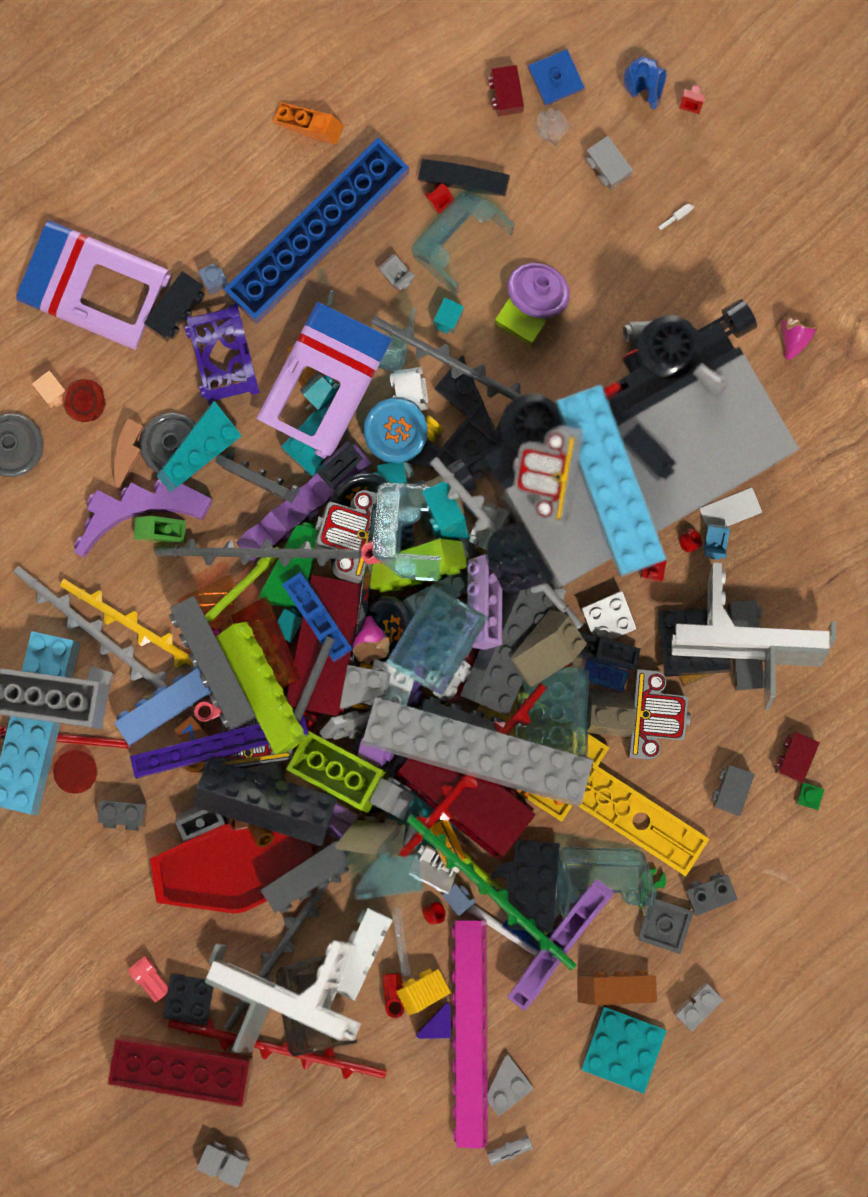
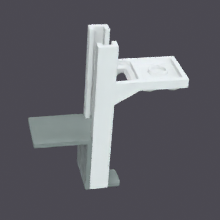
(773, 646)
(309, 1008)

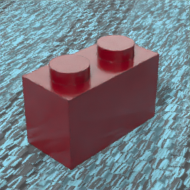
(507, 90)
(796, 757)

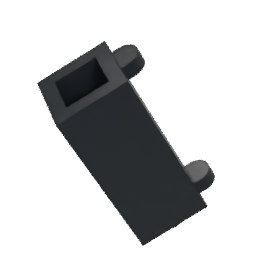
(648, 453)

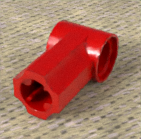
(391, 984)

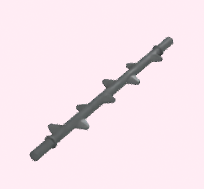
(442, 355)
(265, 550)
(285, 943)

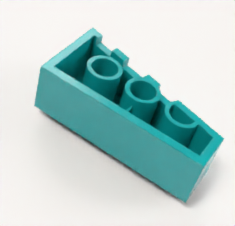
(201, 445)
(301, 453)
(445, 513)

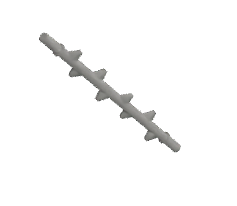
(485, 522)
(93, 629)

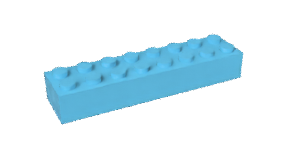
(611, 482)
(30, 742)

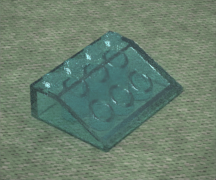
(437, 640)
(560, 713)

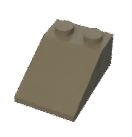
(548, 648)
(373, 836)

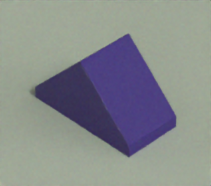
(438, 1025)

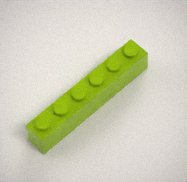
(261, 688)

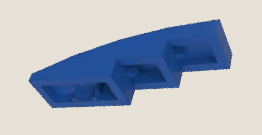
(316, 615)

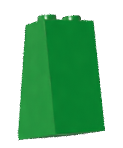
(273, 587)

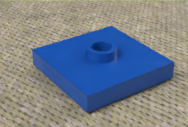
(556, 77)

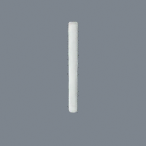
(497, 926)

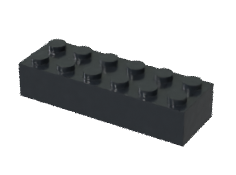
(265, 802)

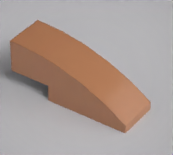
(126, 452)

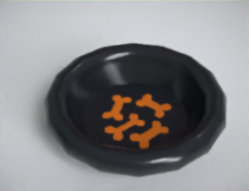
(353, 484)
(391, 617)

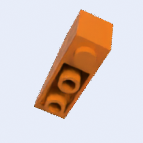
(309, 122)

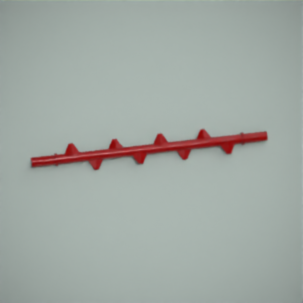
(451, 792)
(267, 1048)

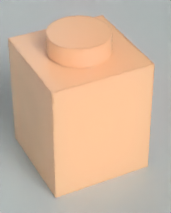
(50, 389)

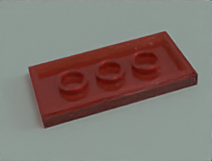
(270, 638)

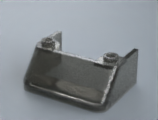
(299, 1036)

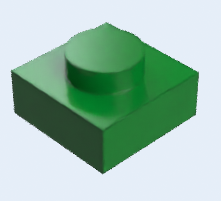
(810, 796)

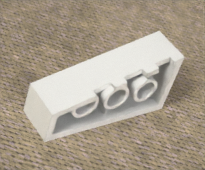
(367, 942)

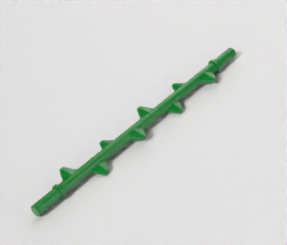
(500, 897)

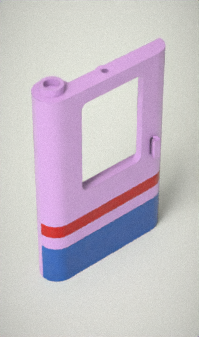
(61, 273)
(339, 350)

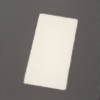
(732, 509)

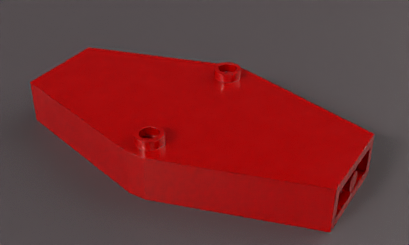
(224, 869)

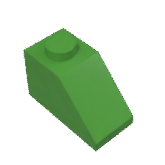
(159, 529)

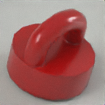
(690, 540)
(434, 913)

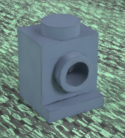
(213, 279)
(458, 898)

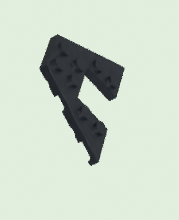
(472, 436)

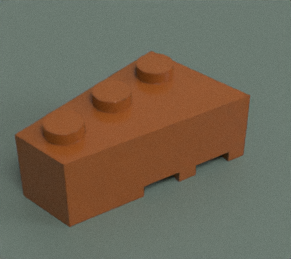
(617, 988)

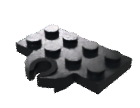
(532, 882)

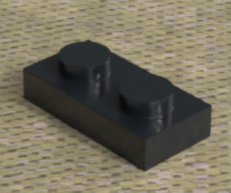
(339, 464)

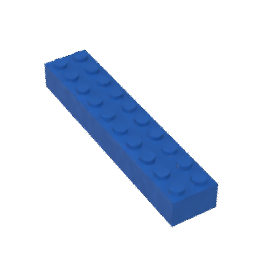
(317, 230)

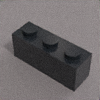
(175, 307)

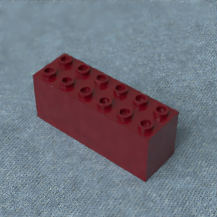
(342, 604)
(484, 814)
(180, 1070)

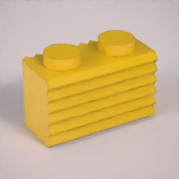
(424, 991)

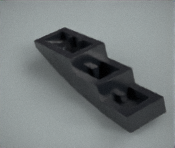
(464, 177)
(609, 652)

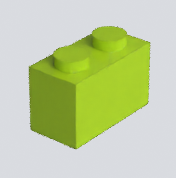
(519, 324)

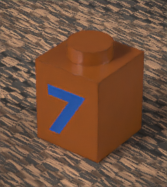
(189, 729)

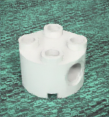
(410, 386)

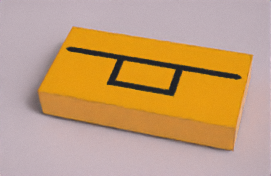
(451, 839)

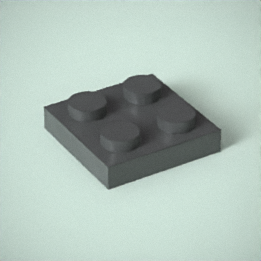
(666, 926)

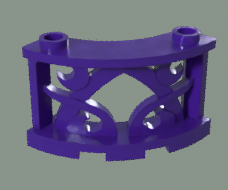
(234, 327)

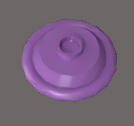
(538, 290)

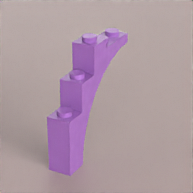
(134, 502)
(563, 936)

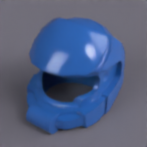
(645, 75)

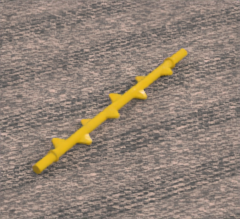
(129, 621)

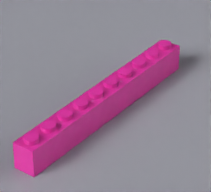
(471, 1034)

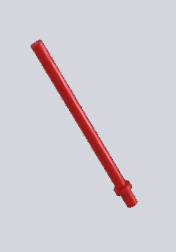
(84, 740)

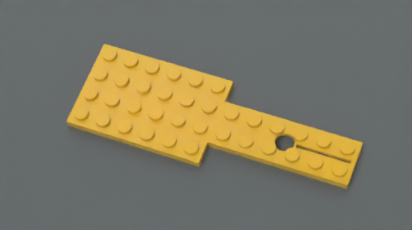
(616, 806)

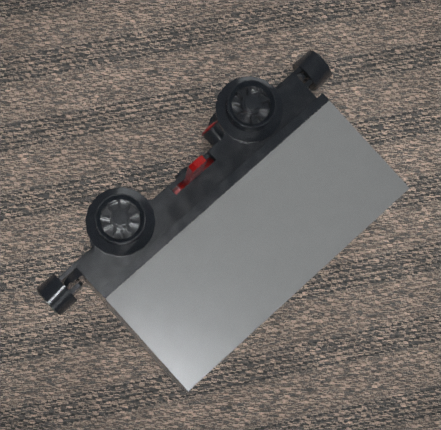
(710, 438)

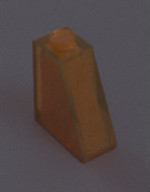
(211, 594)

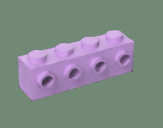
(486, 597)

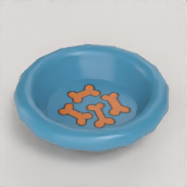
(395, 430)

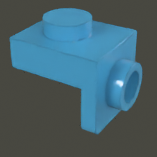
(716, 541)

